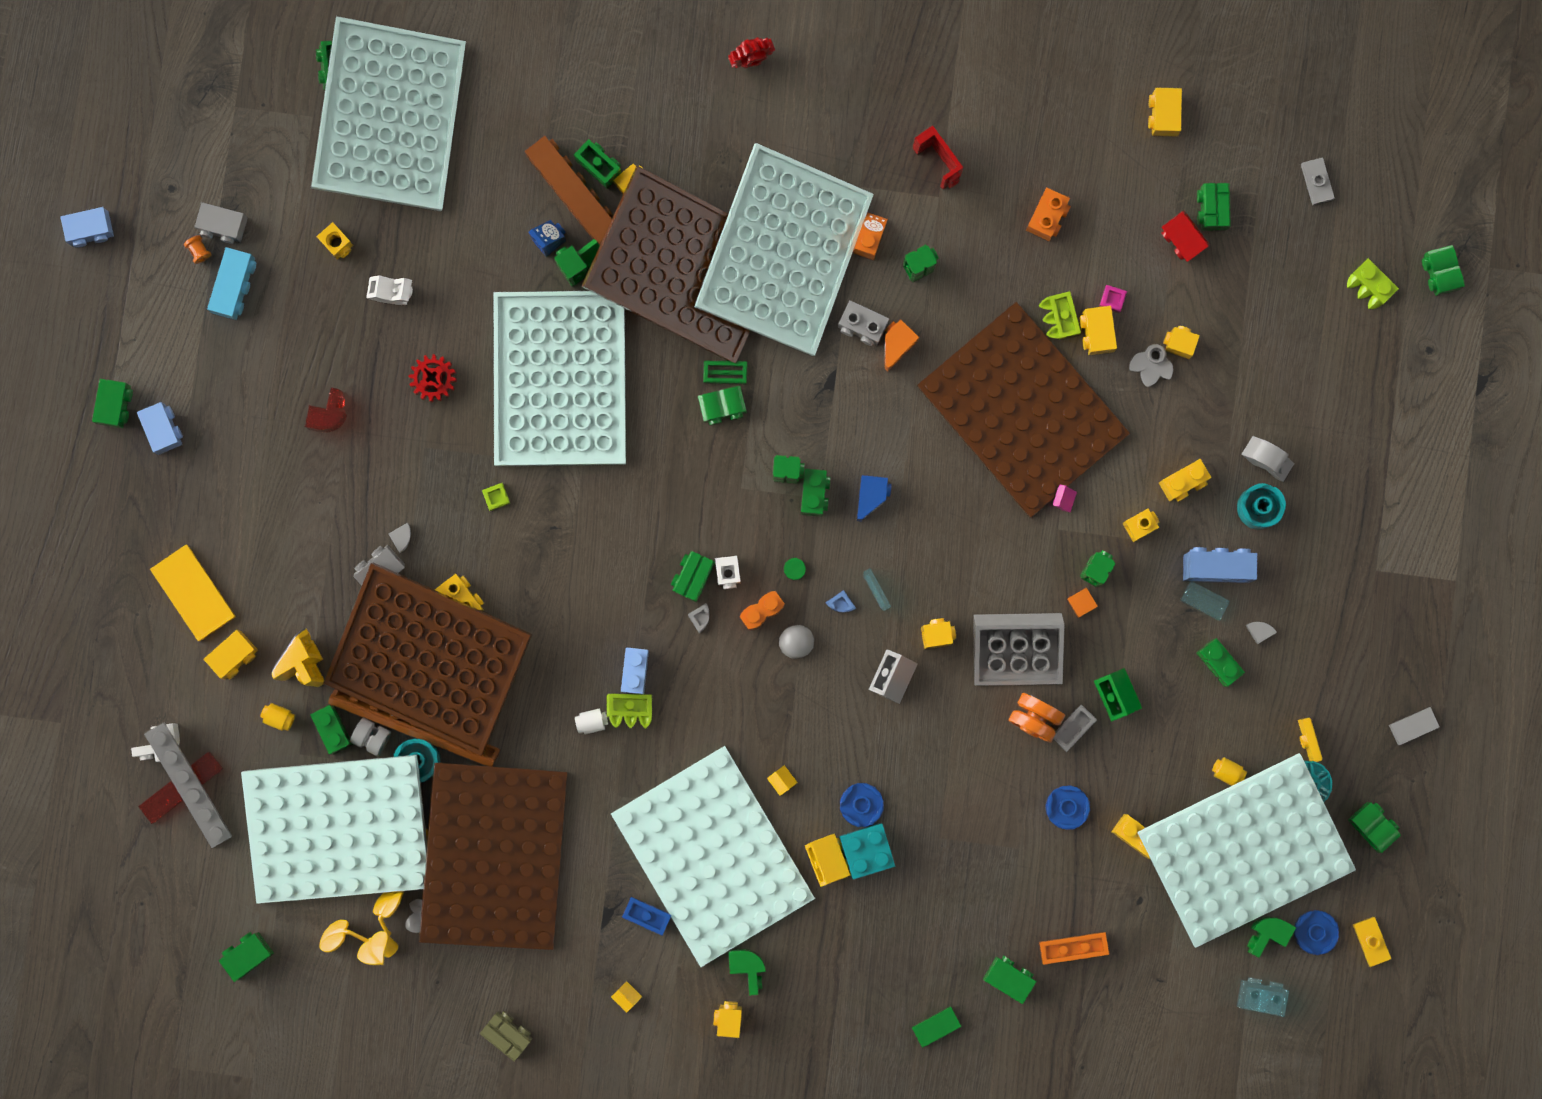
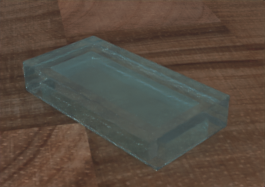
(876, 590)
(1205, 600)

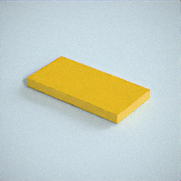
(192, 593)

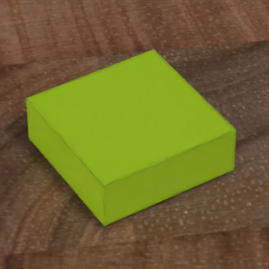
(496, 497)

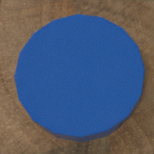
(861, 804)
(1067, 807)
(1316, 932)

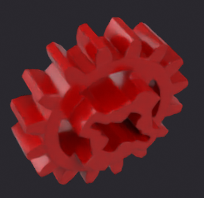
(751, 52)
(425, 384)

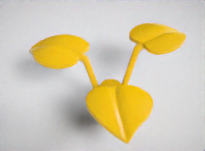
(374, 948)

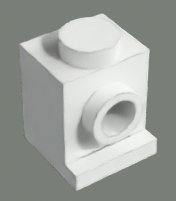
(724, 564)

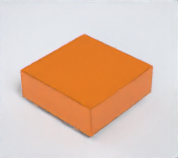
(1082, 602)

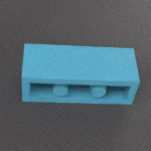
(232, 283)

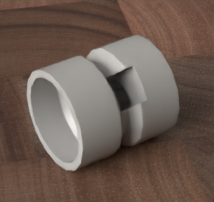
(371, 737)

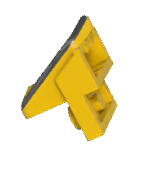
(300, 660)

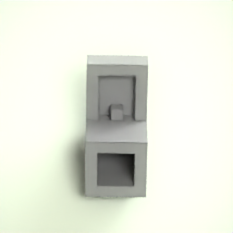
(1269, 457)

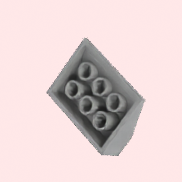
(1018, 649)

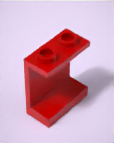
(932, 137)

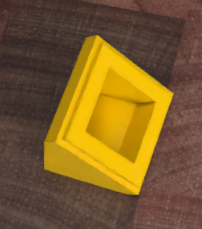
(782, 780)
(626, 996)

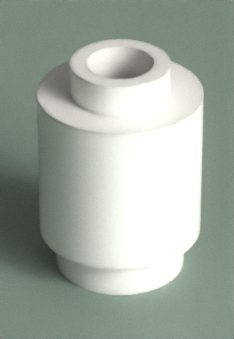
(591, 721)

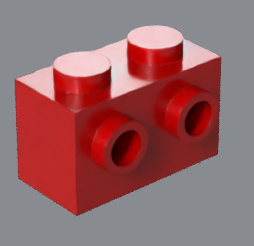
(1184, 236)

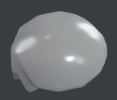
(796, 641)

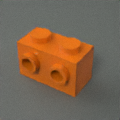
(1048, 213)

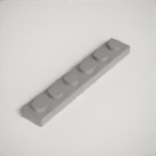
(188, 784)

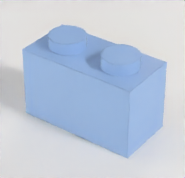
(87, 227)
(160, 428)
(634, 671)

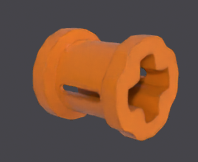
(197, 249)

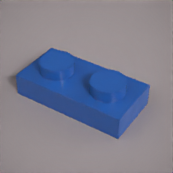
(646, 916)

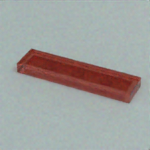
(169, 797)

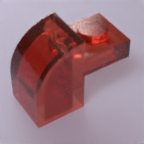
(330, 418)

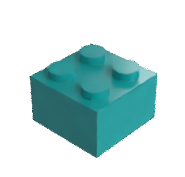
(867, 851)

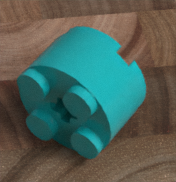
(1270, 515)
(428, 755)

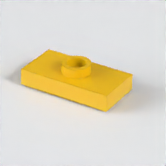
(1309, 740)
(1372, 941)

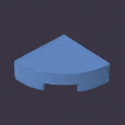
(841, 603)

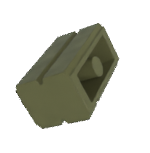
(506, 1035)

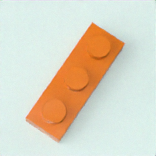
(1074, 948)

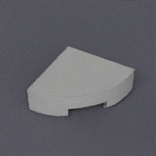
(401, 537)
(700, 617)
(1260, 631)

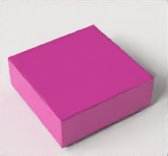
(1113, 297)
(1064, 498)

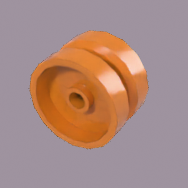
(1035, 720)

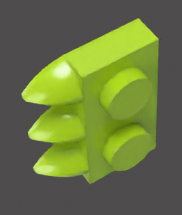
(1372, 283)
(1061, 315)
(630, 707)

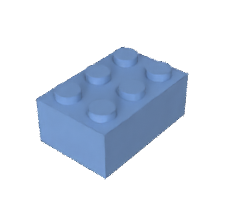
(1220, 565)

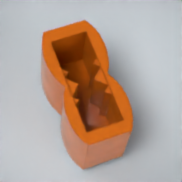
(767, 607)

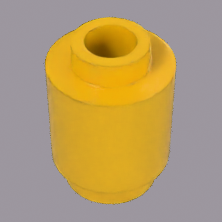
(277, 717)
(1228, 771)

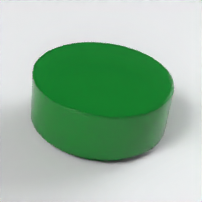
(794, 569)

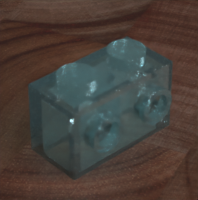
(1263, 998)

